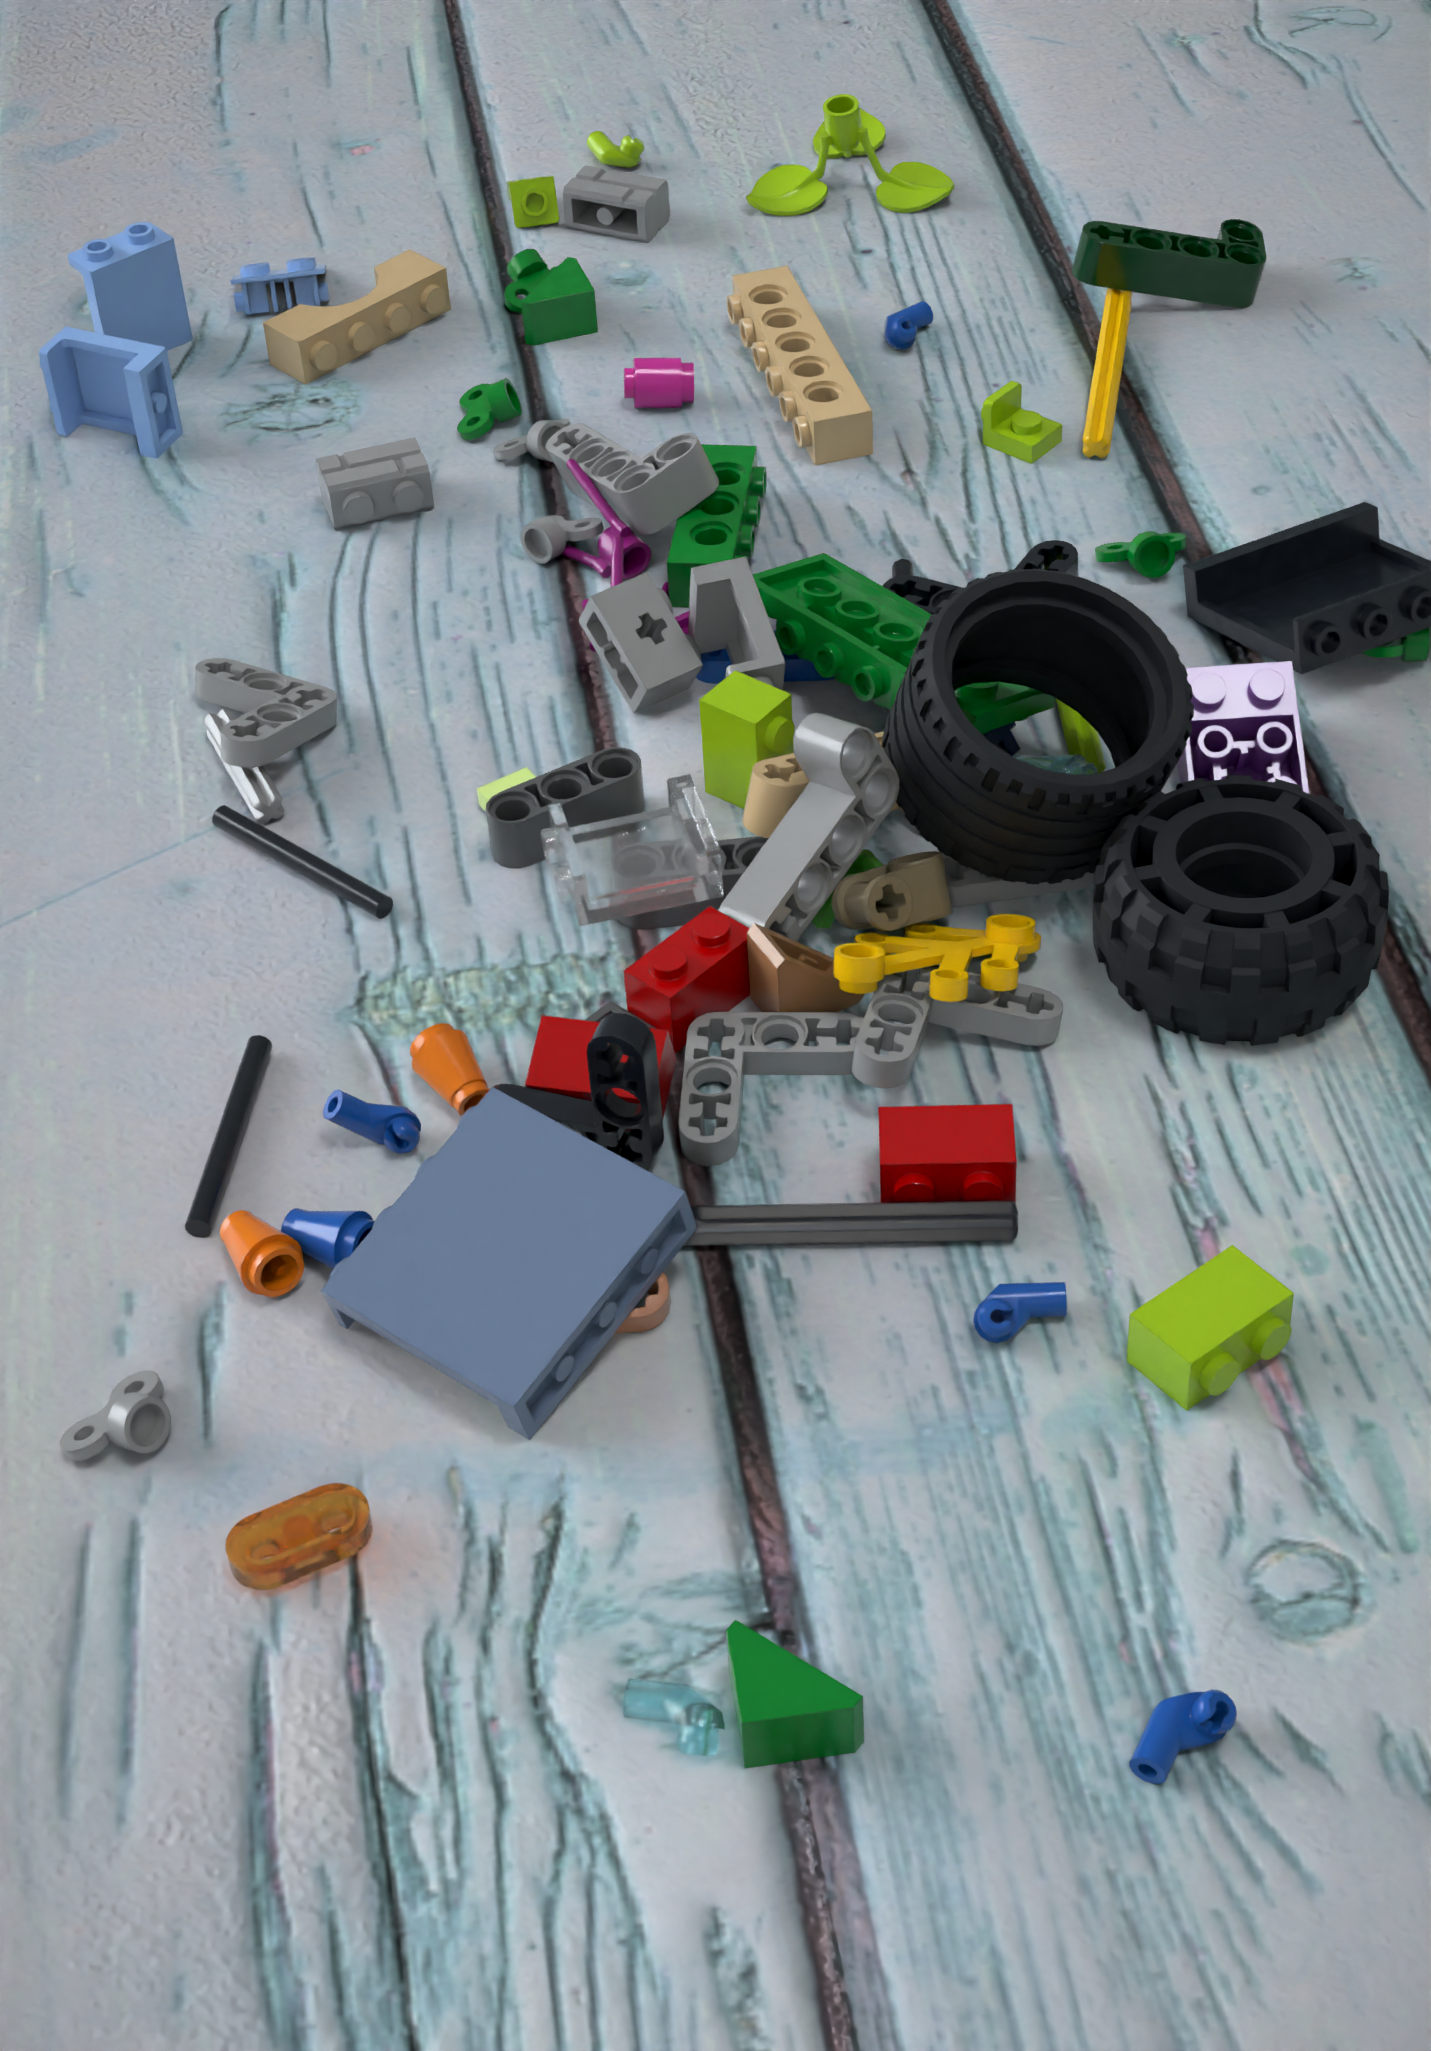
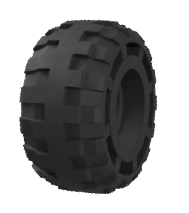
(1239, 909)

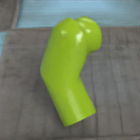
(610, 154)

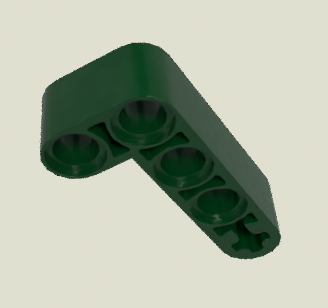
(1173, 263)

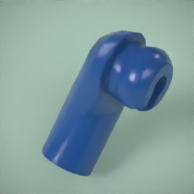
(903, 325)
(380, 1123)
(1014, 1305)

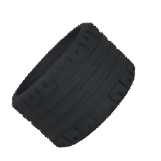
(1062, 641)

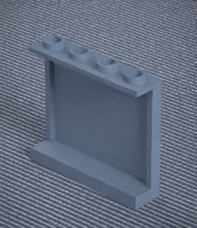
(513, 1257)

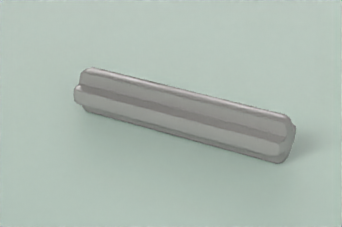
(252, 782)

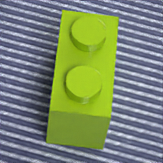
(739, 727)
(1210, 1327)

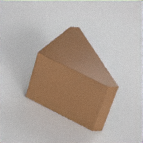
(792, 976)

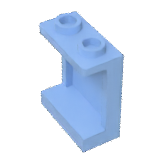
(135, 286)
(111, 387)

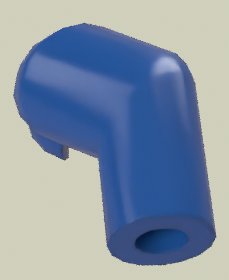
(1180, 1725)

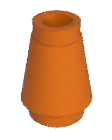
(449, 1066)
(263, 1256)

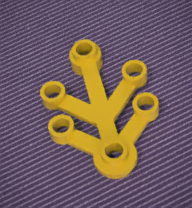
(1006, 939)

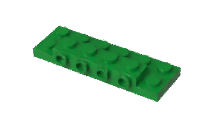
(868, 638)

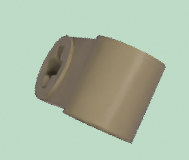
(894, 894)

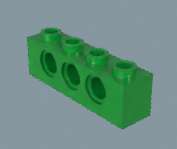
(720, 524)

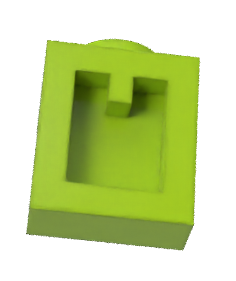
(533, 201)
(1017, 430)

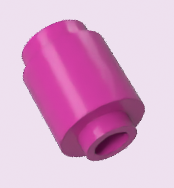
(659, 382)

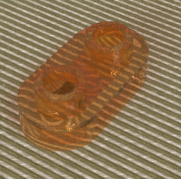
(298, 1536)

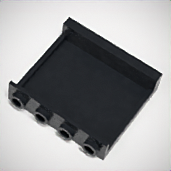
(1313, 590)

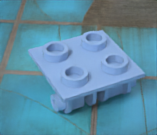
(255, 277)

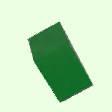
(560, 306)
(787, 1705)

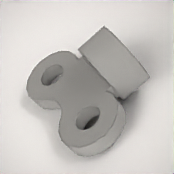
(533, 442)
(547, 536)
(130, 1419)

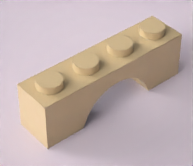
(320, 339)

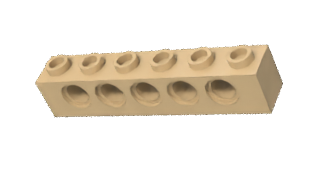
(801, 366)

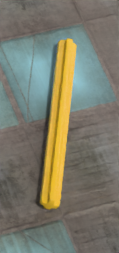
(1107, 373)

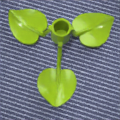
(848, 132)

